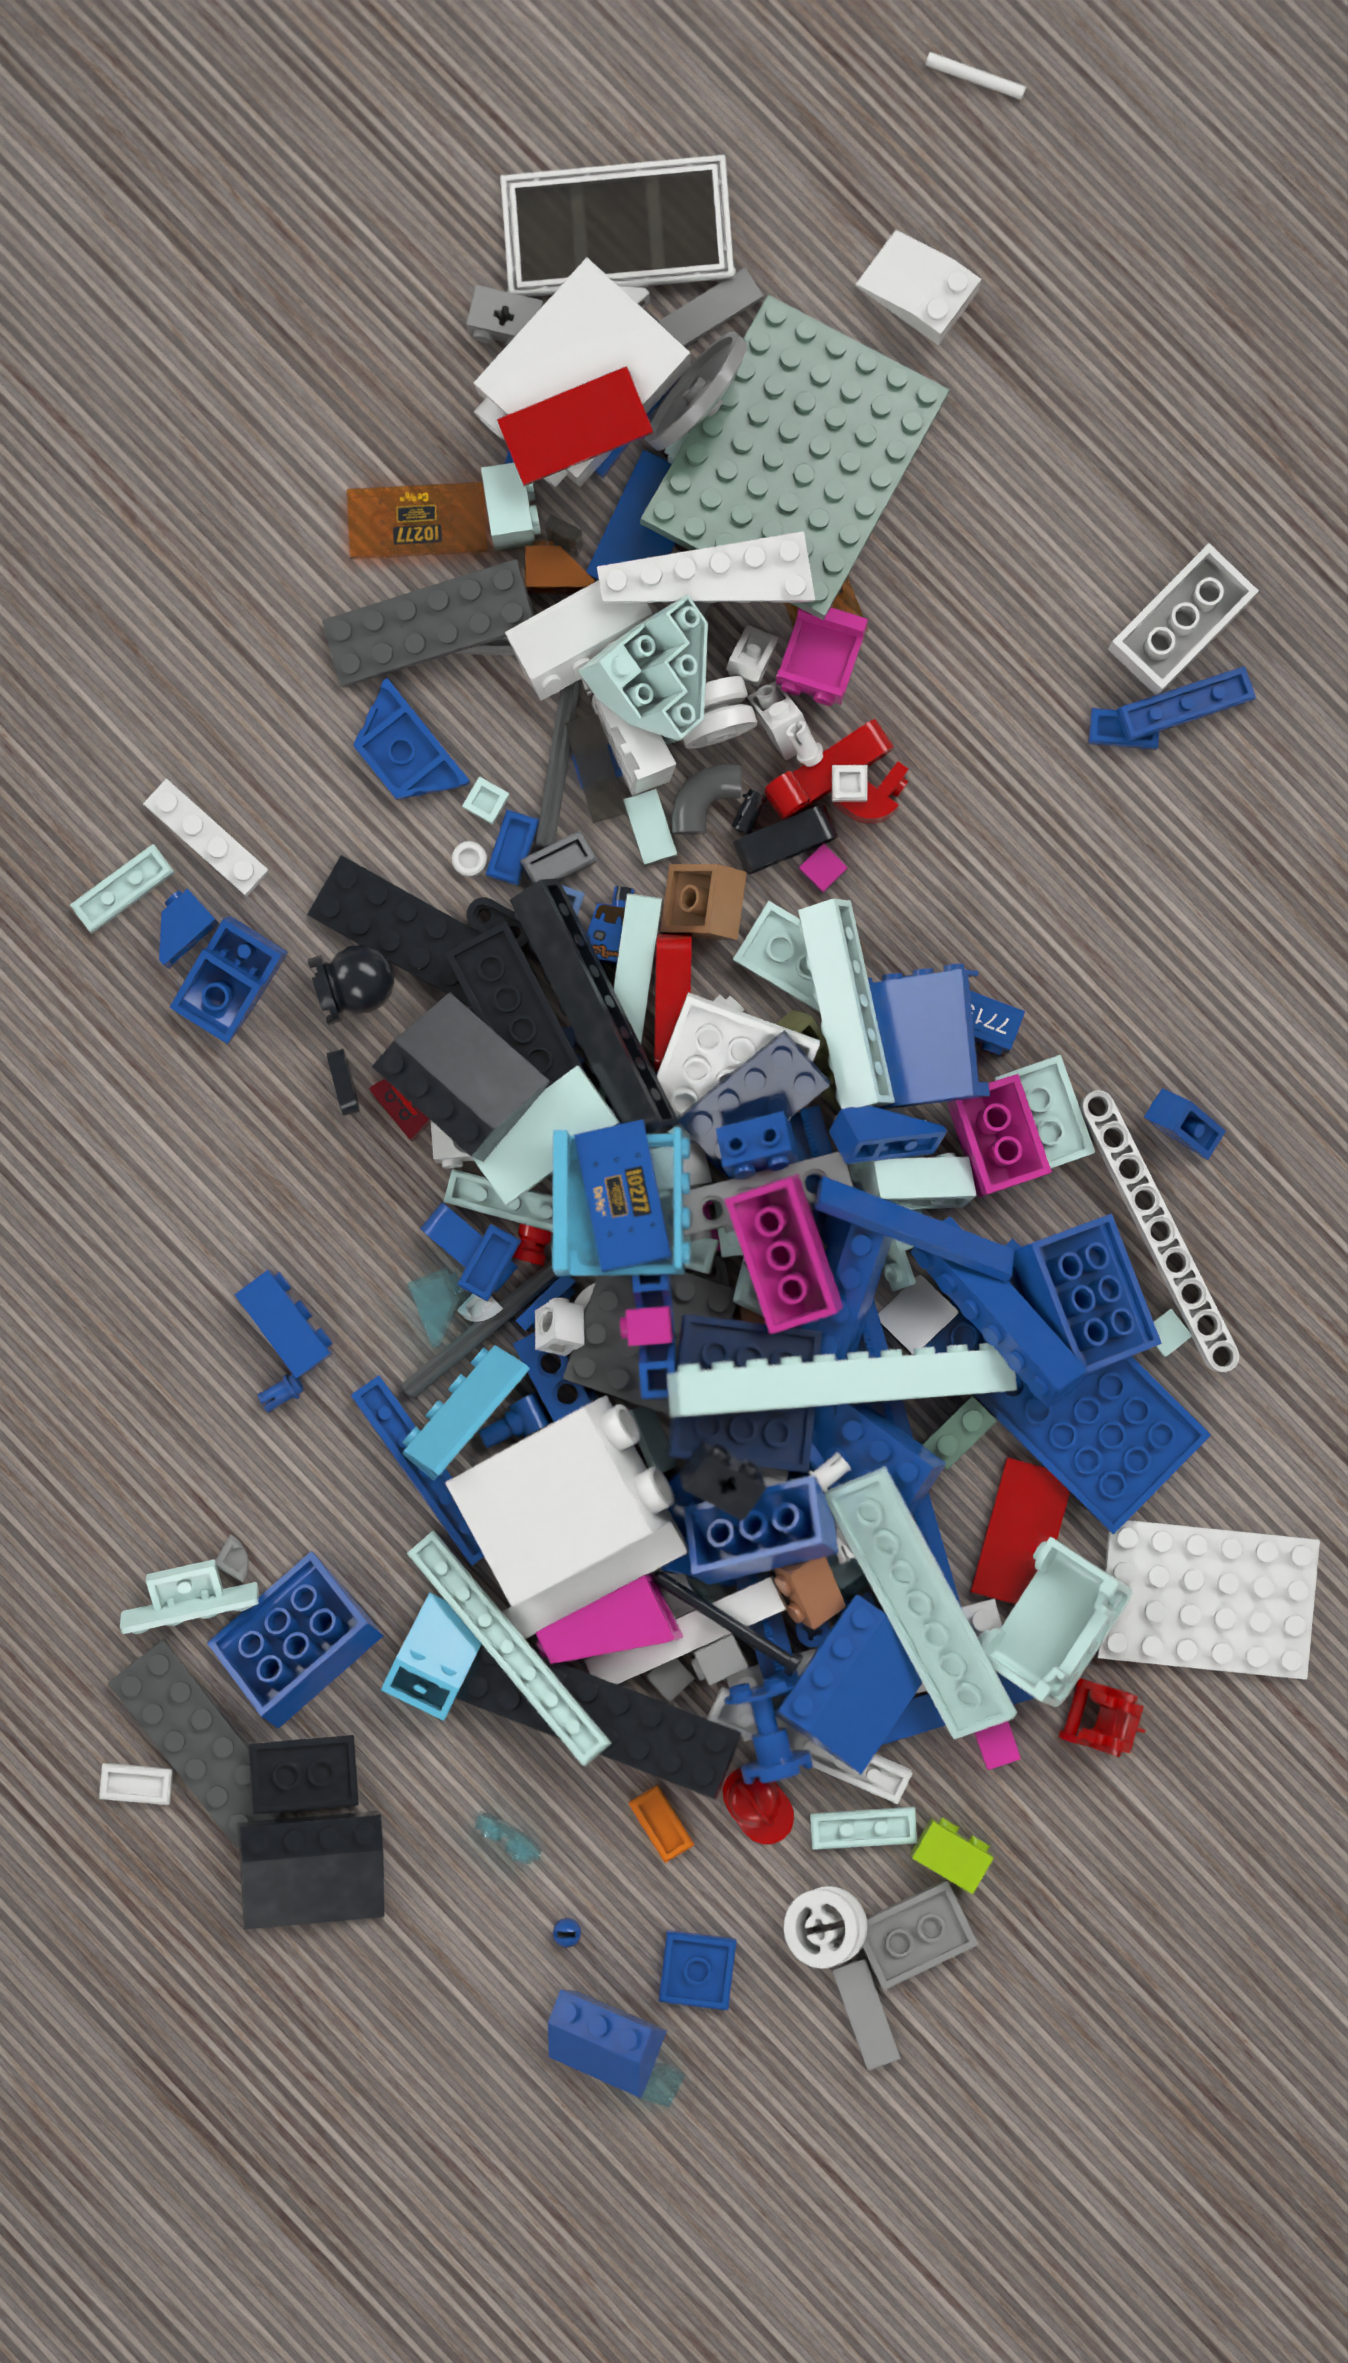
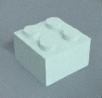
(508, 507)

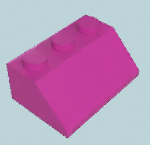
(1000, 1137)

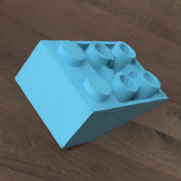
(433, 1659)

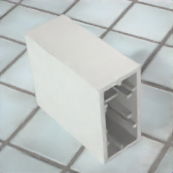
(573, 339)
(562, 1499)

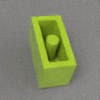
(952, 1855)

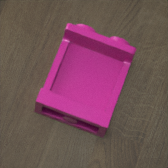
(822, 655)

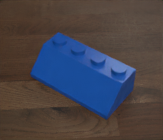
(856, 1265)
(783, 1529)

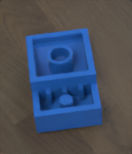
(228, 979)

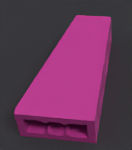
(616, 1622)

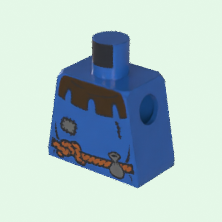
(607, 926)

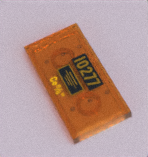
(417, 520)

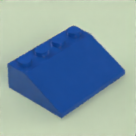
(1088, 1292)
(294, 1640)
(852, 1686)

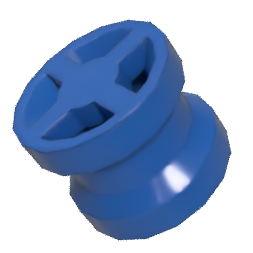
(805, 1635)

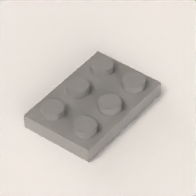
(916, 1934)

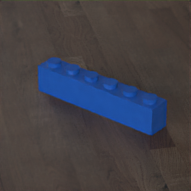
(1008, 1326)

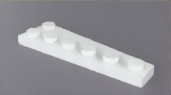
(740, 572)

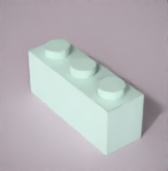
(921, 1181)

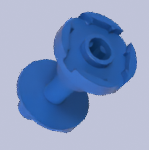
(771, 1742)

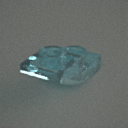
(519, 1843)

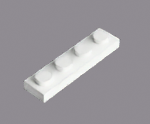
(206, 837)

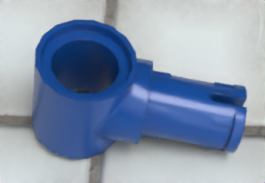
(521, 1419)

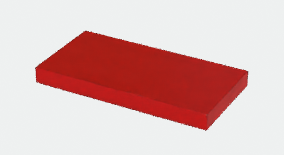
(575, 426)
(1023, 1515)

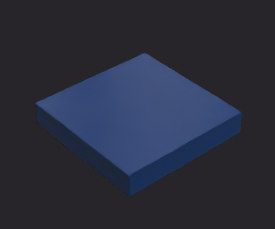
(697, 1970)

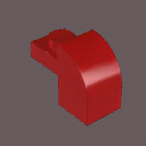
(879, 804)

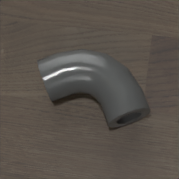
(700, 792)

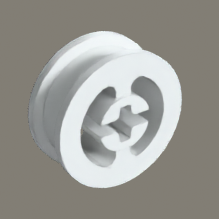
(830, 1951)

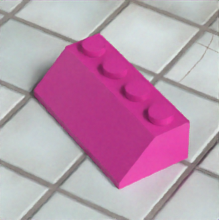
(784, 1253)

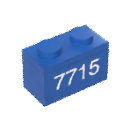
(994, 1023)

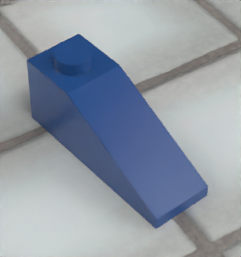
(879, 1134)

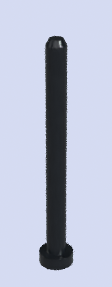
(729, 1623)

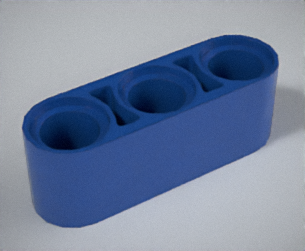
(458, 1238)

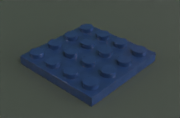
(766, 1437)

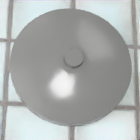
(697, 391)

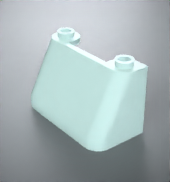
(1056, 1623)

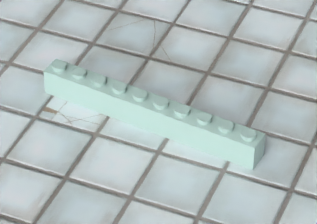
(837, 1382)

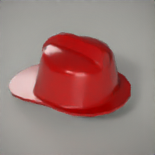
(758, 1808)

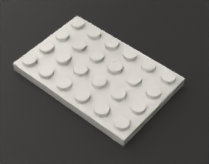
(1213, 1599)

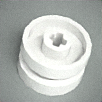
(722, 713)

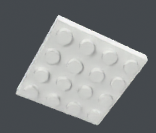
(709, 1046)

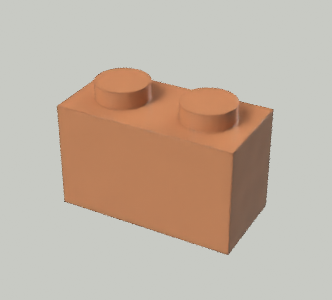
(810, 1591)

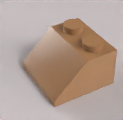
(703, 901)

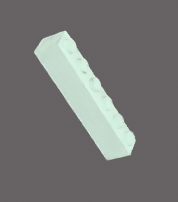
(845, 1004)

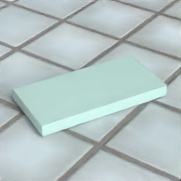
(527, 1150)

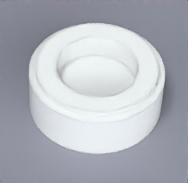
(469, 859)

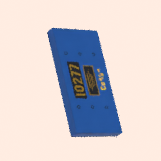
(622, 1196)

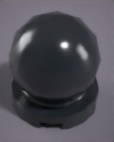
(354, 981)

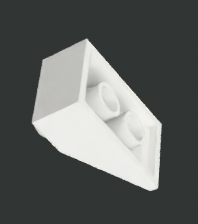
(919, 285)

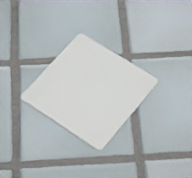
(917, 1314)

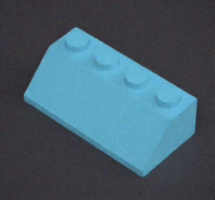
(465, 1411)

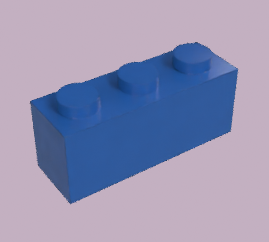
(285, 1323)

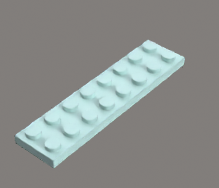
(919, 1603)

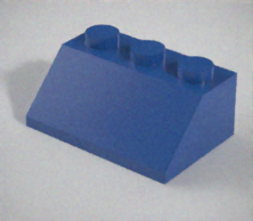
(603, 2041)

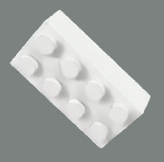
(1183, 619)

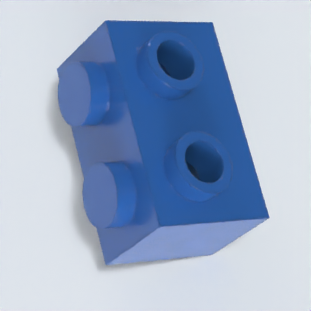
(757, 1145)

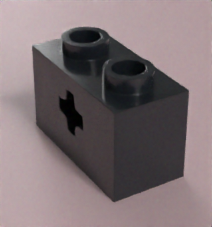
(739, 1483)

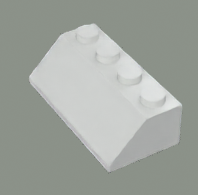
(569, 635)

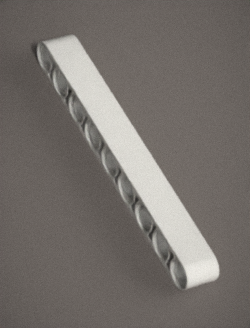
(1171, 1244)

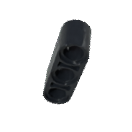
(785, 839)

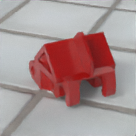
(1115, 1723)

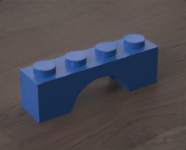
(655, 1359)

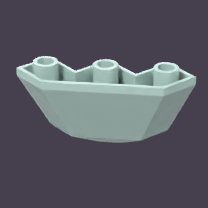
(656, 671)

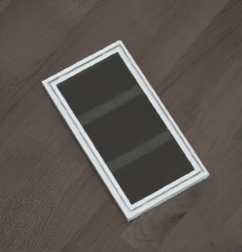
(629, 219)

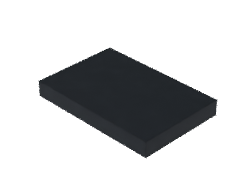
(303, 1774)

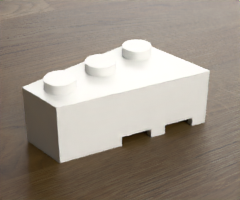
(639, 752)

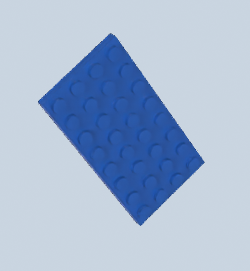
(1104, 1440)

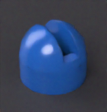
(567, 1925)

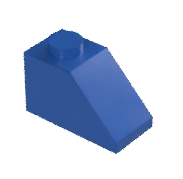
(182, 926)
(1185, 1123)

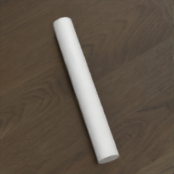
(975, 75)

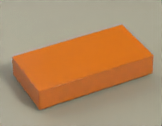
(661, 1823)

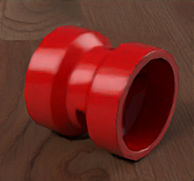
(532, 1244)

